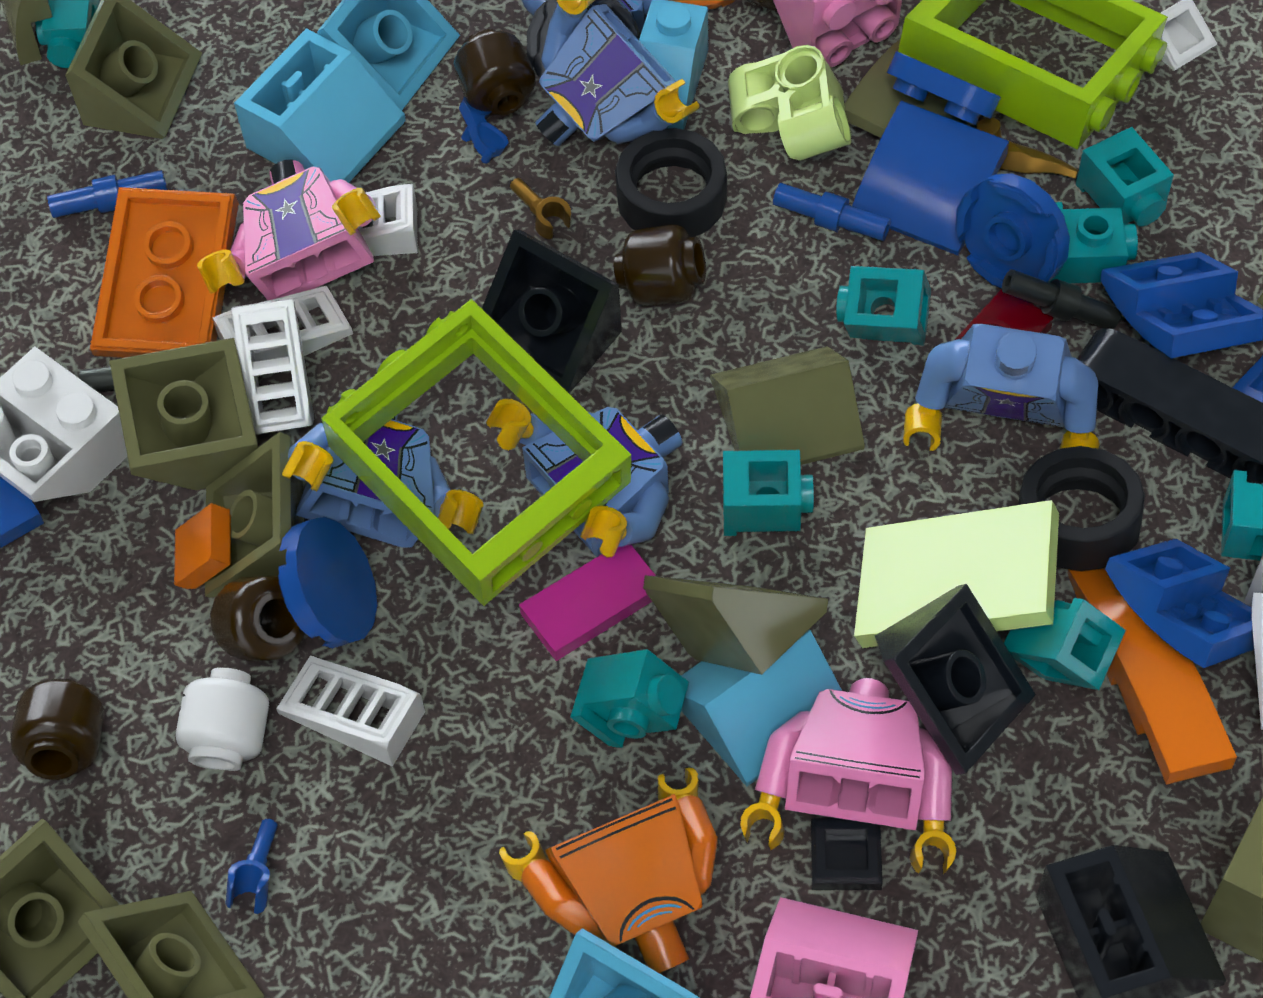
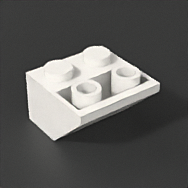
(55, 430)

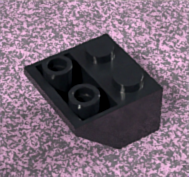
(1126, 926)

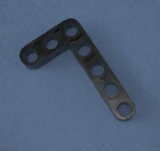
(1176, 404)

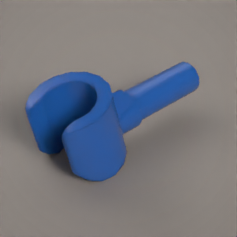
(253, 874)

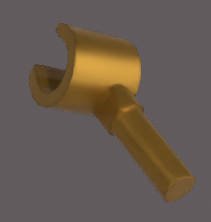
(542, 207)

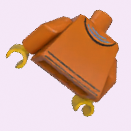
(628, 874)

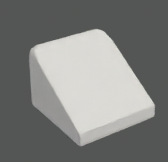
(1185, 34)

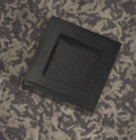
(845, 855)

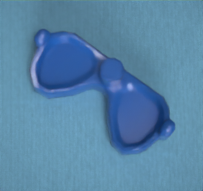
(485, 137)

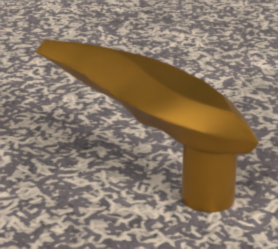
(1027, 159)

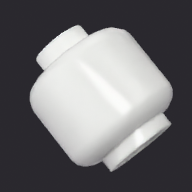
(222, 720)

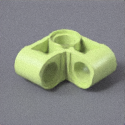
(791, 95)

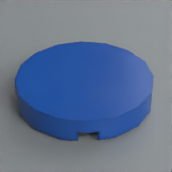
(1012, 226)
(327, 582)

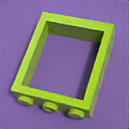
(1031, 92)
(545, 522)

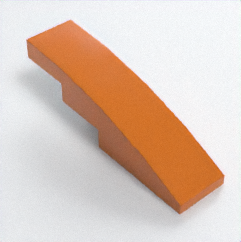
(1160, 689)

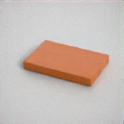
(151, 278)

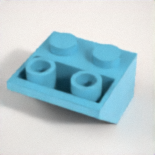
(318, 109)

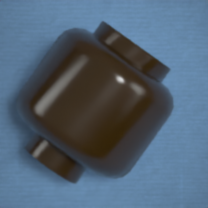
(494, 72)
(660, 265)
(253, 620)
(57, 728)

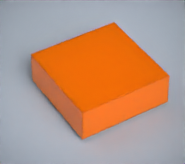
(202, 547)

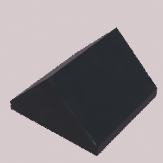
(554, 308)
(956, 675)

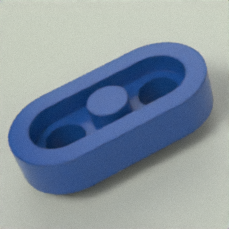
(963, 98)

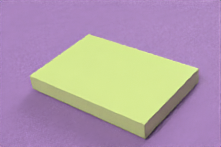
(998, 552)

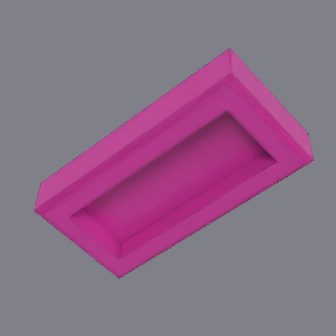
(588, 601)

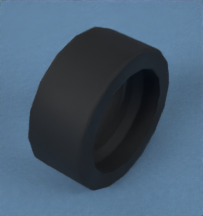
(668, 149)
(1096, 472)

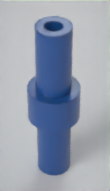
(101, 194)
(832, 211)

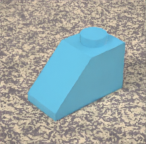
(679, 41)

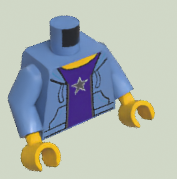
(603, 79)
(1007, 377)
(342, 496)
(633, 512)

